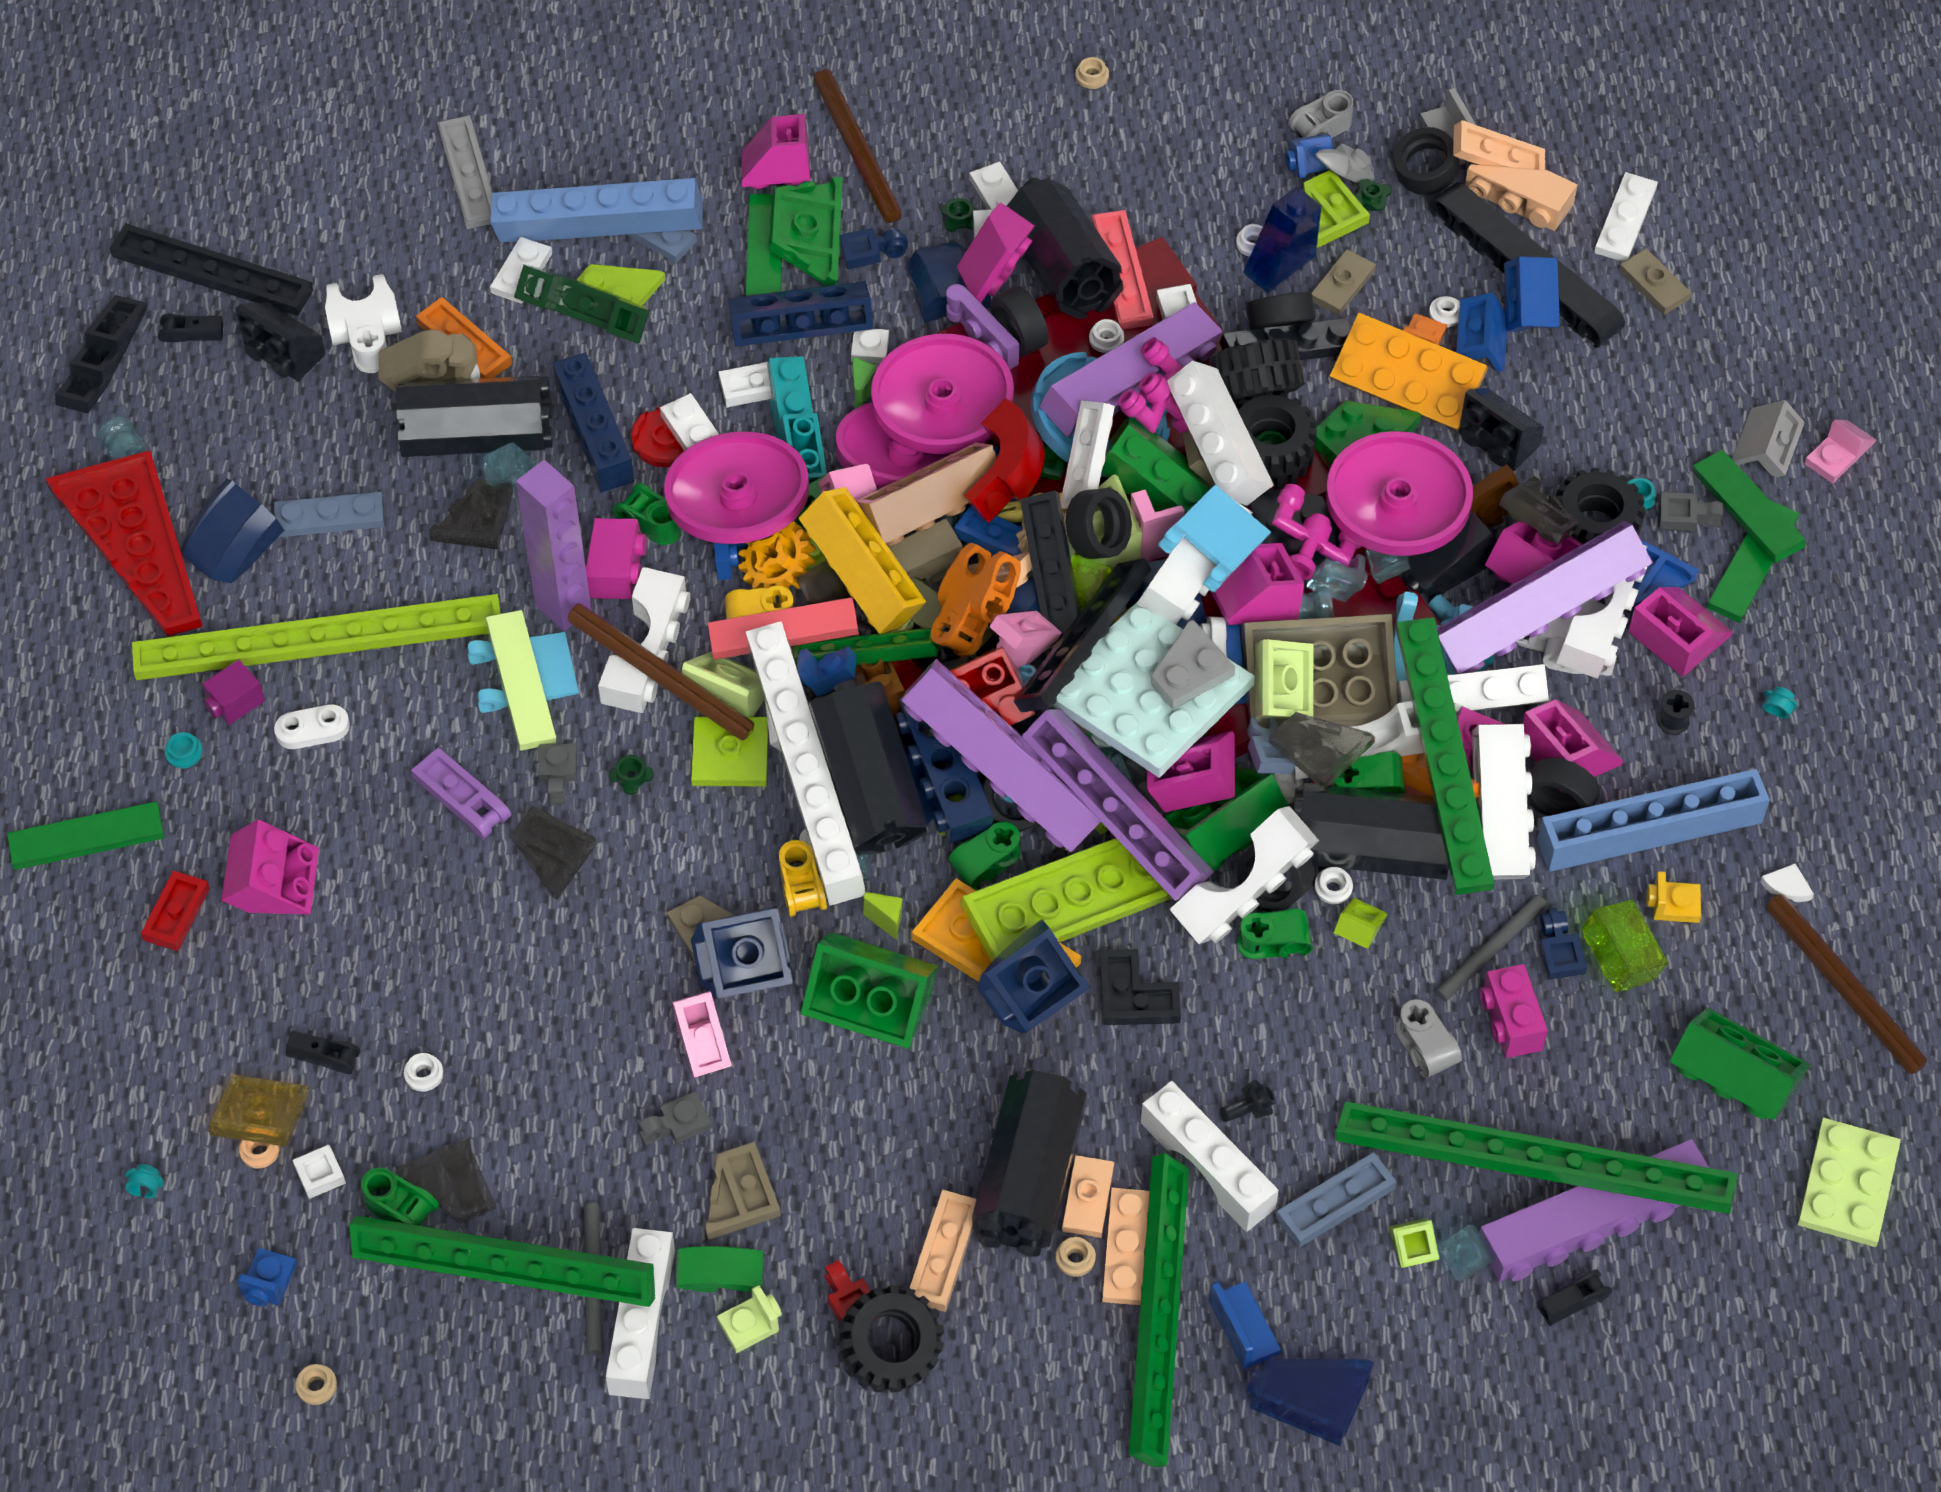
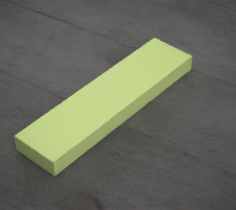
(520, 680)

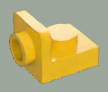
(1674, 900)

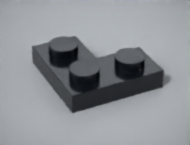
(1129, 1001)

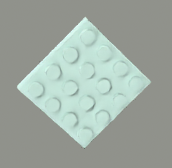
(1122, 708)

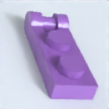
(981, 324)
(460, 792)

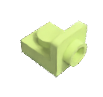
(751, 1320)

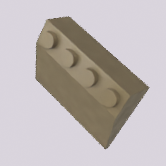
(1350, 664)

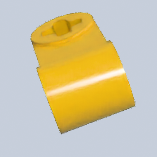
(757, 601)
(800, 884)

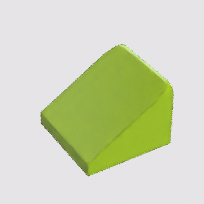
(883, 911)
(1360, 922)
(1414, 1242)

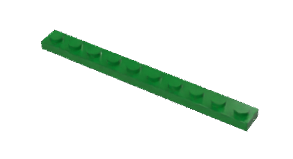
(1538, 1157)

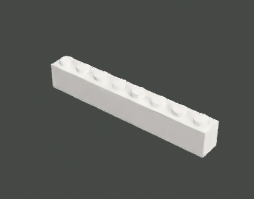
(806, 764)

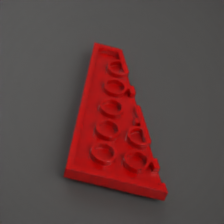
(130, 525)

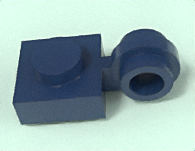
(863, 248)
(1560, 952)

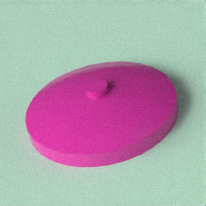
(939, 392)
(865, 442)
(736, 487)
(1399, 493)

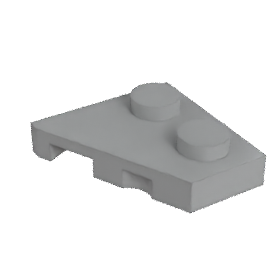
(1191, 667)

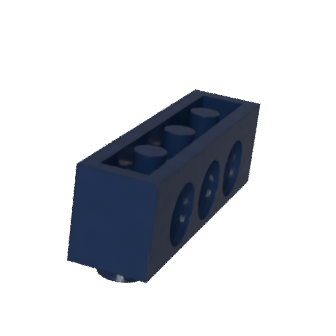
(800, 313)
(593, 422)
(956, 819)

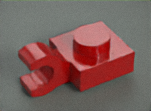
(844, 1290)

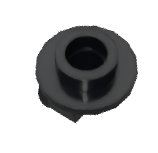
(1257, 1100)

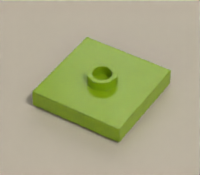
(726, 760)

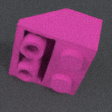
(777, 153)
(995, 252)
(1262, 588)
(1677, 628)
(1565, 733)
(1198, 776)
(269, 871)

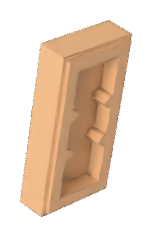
(1088, 1196)

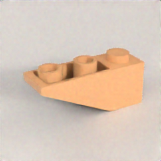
(1528, 192)

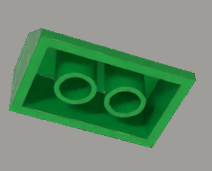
(1153, 465)
(1226, 825)
(868, 989)
(1738, 1064)

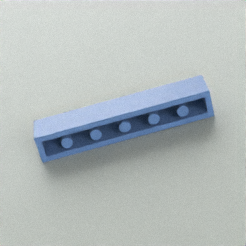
(597, 210)
(1652, 820)

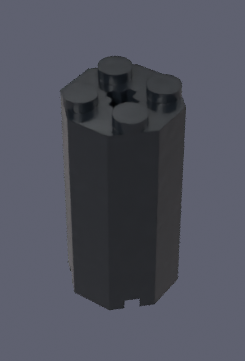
(1067, 249)
(473, 415)
(868, 767)
(1373, 830)
(1028, 1162)

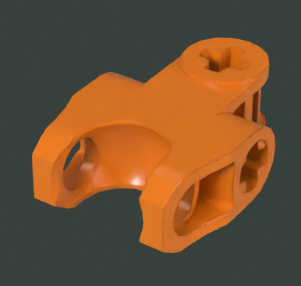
(973, 599)

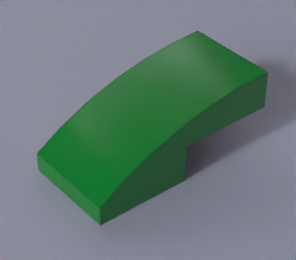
(718, 1267)

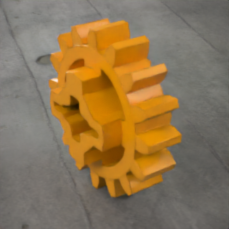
(777, 558)

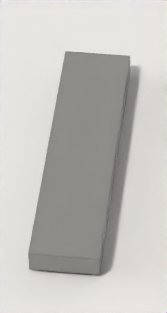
(467, 170)

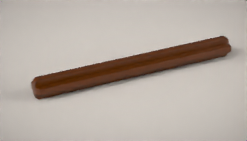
(857, 146)
(660, 671)
(1846, 984)

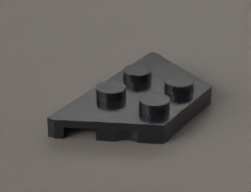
(1265, 508)

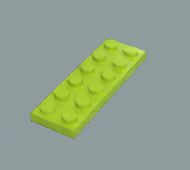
(1067, 894)

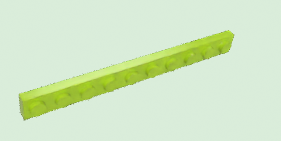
(313, 637)

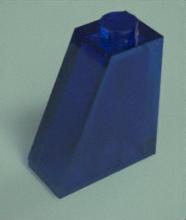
(1285, 240)
(1311, 1393)

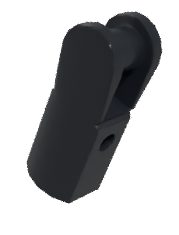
(190, 328)
(317, 1051)
(1570, 1299)

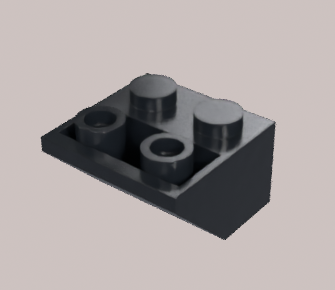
(279, 340)
(1498, 428)

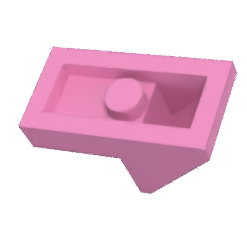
(1839, 450)
(1024, 635)
(701, 1034)

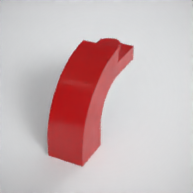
(1016, 466)

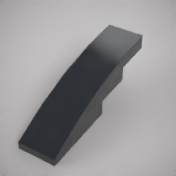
(100, 356)

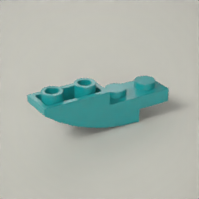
(793, 412)

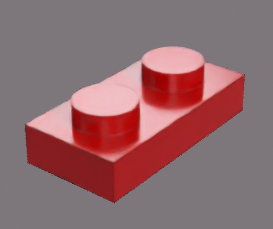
(175, 911)

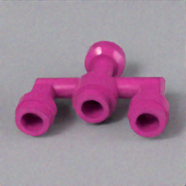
(1154, 390)
(1313, 533)

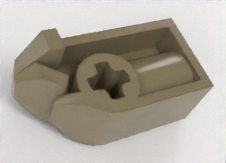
(427, 357)
(928, 552)

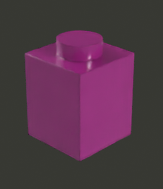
(232, 693)

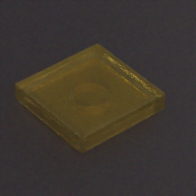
(259, 1110)

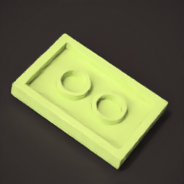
(1849, 1182)

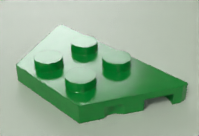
(808, 227)
(1357, 420)

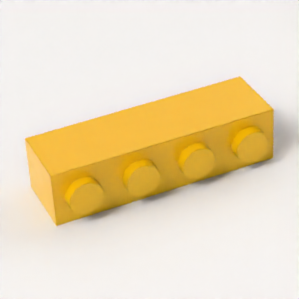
(862, 560)

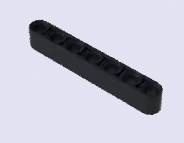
(1502, 241)

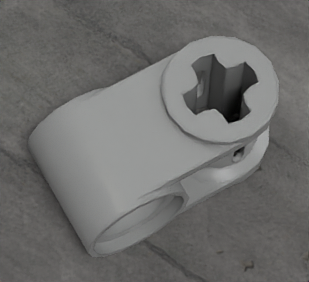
(1326, 115)
(1426, 1043)

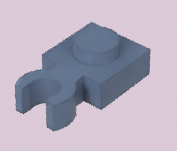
(1264, 755)

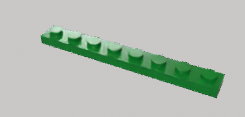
(1445, 756)
(503, 1261)
(1159, 1312)

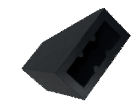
(1454, 562)

